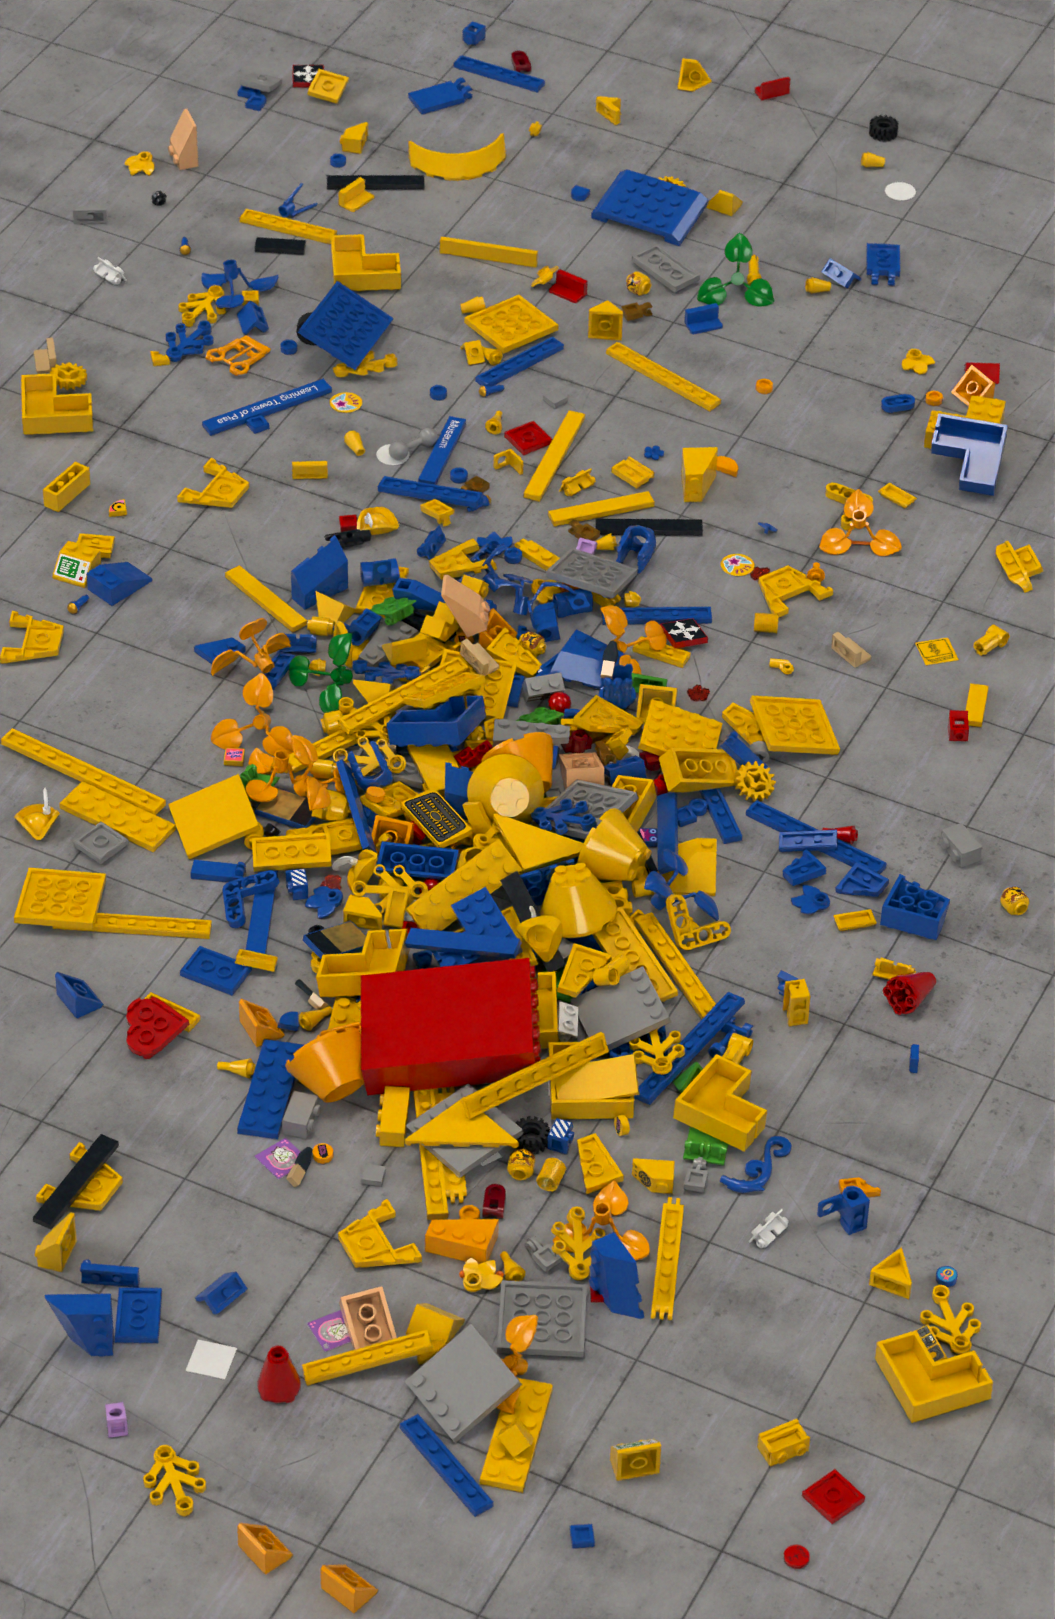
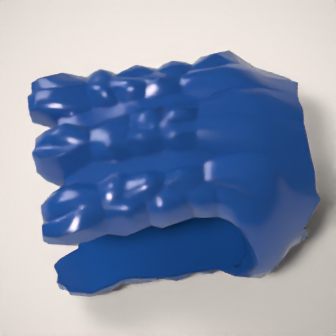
(631, 542)
(619, 688)
(382, 778)

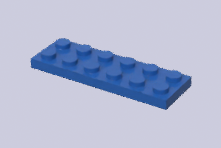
(268, 1091)

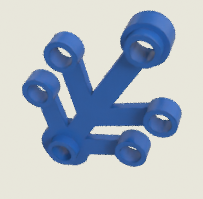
(176, 353)
(386, 671)
(543, 815)

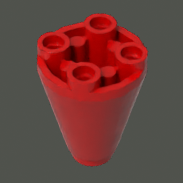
(908, 991)
(278, 1377)

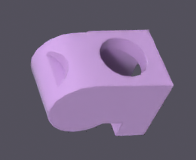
(116, 1420)

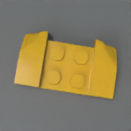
(433, 655)

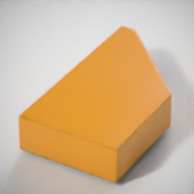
(866, 1188)

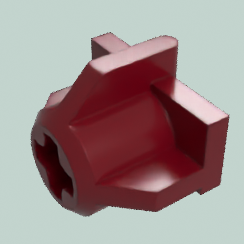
(578, 742)
(651, 760)

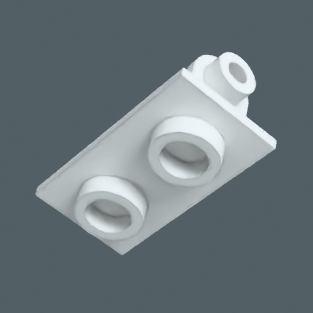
(114, 275)
(567, 1021)
(763, 1234)

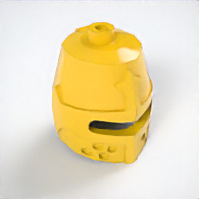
(336, 811)

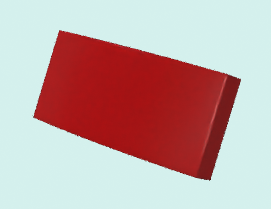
(470, 758)

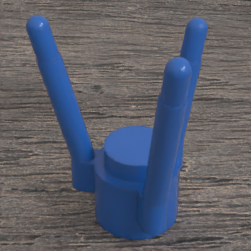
(288, 206)

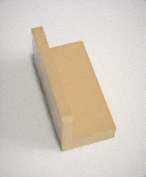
(45, 358)
(849, 650)
(478, 658)

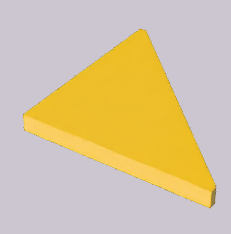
(534, 846)
(458, 1130)

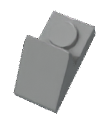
(90, 214)

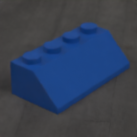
(418, 860)

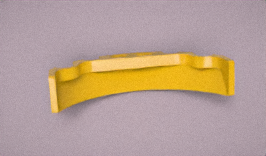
(458, 165)

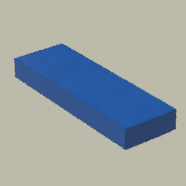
(808, 840)

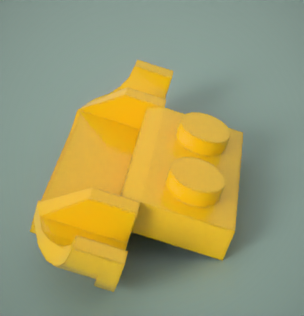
(1018, 564)

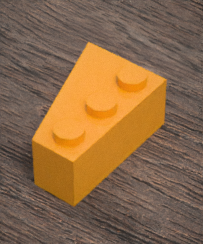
(462, 1238)

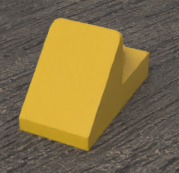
(609, 108)
(617, 742)

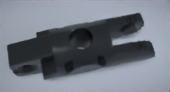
(350, 537)

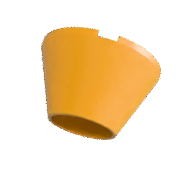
(534, 748)
(330, 1065)

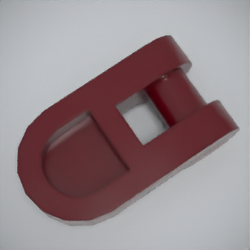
(520, 61)
(494, 1195)

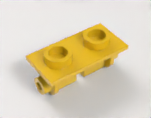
(582, 478)
(886, 969)

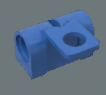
(379, 572)
(568, 604)
(545, 621)
(363, 626)
(852, 1207)

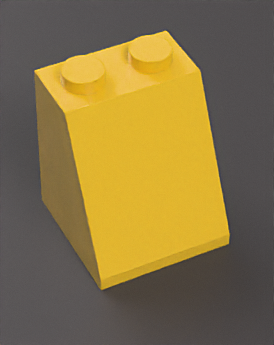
(698, 472)

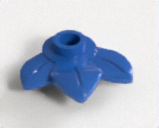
(494, 541)
(325, 900)
(811, 900)

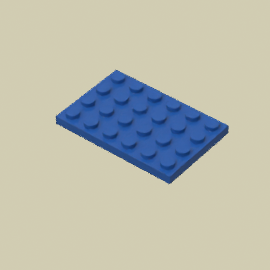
(345, 325)

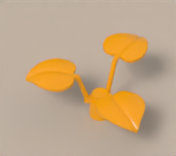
(858, 508)
(617, 621)
(262, 658)
(259, 693)
(259, 789)
(317, 795)
(614, 1202)
(519, 1333)

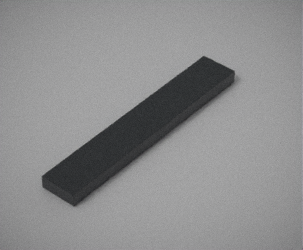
(378, 182)
(674, 527)
(522, 901)
(75, 1181)

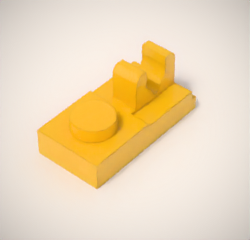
(438, 510)

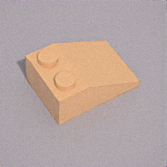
(184, 142)
(466, 606)
(581, 767)
(367, 1317)

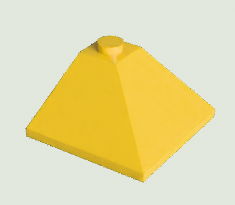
(701, 863)

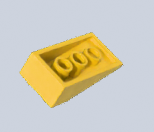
(697, 769)

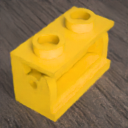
(796, 1002)
(783, 1442)

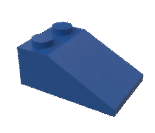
(116, 581)

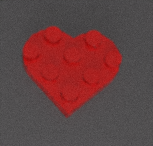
(152, 1026)

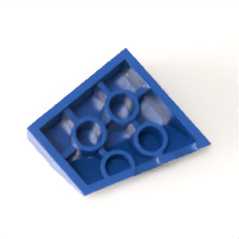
(322, 573)
(582, 660)
(914, 909)
(615, 1276)
(86, 1320)

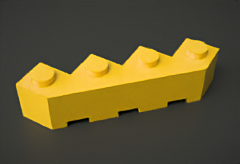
(443, 622)

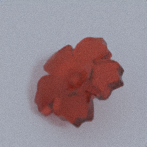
(758, 572)
(698, 693)
(332, 881)

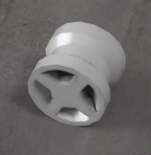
(761, 750)

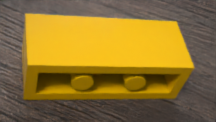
(66, 486)
(393, 1116)

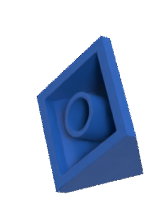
(76, 995)

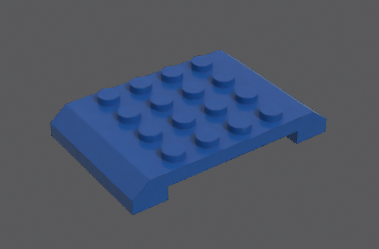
(651, 205)

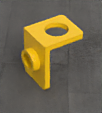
(473, 352)
(510, 458)

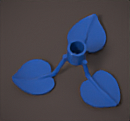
(230, 273)
(491, 575)
(521, 604)
(657, 883)

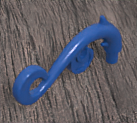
(753, 1166)

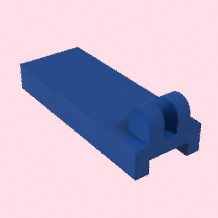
(281, 667)
(739, 750)
(217, 871)
(109, 1274)

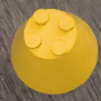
(507, 787)
(614, 849)
(578, 901)

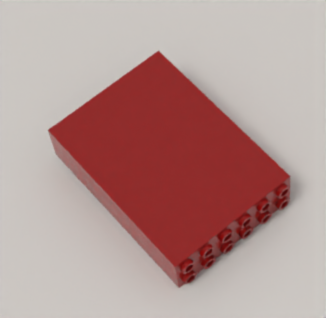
(448, 1025)

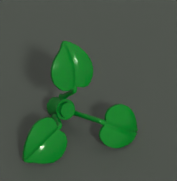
(759, 292)
(339, 651)

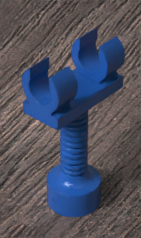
(729, 1028)

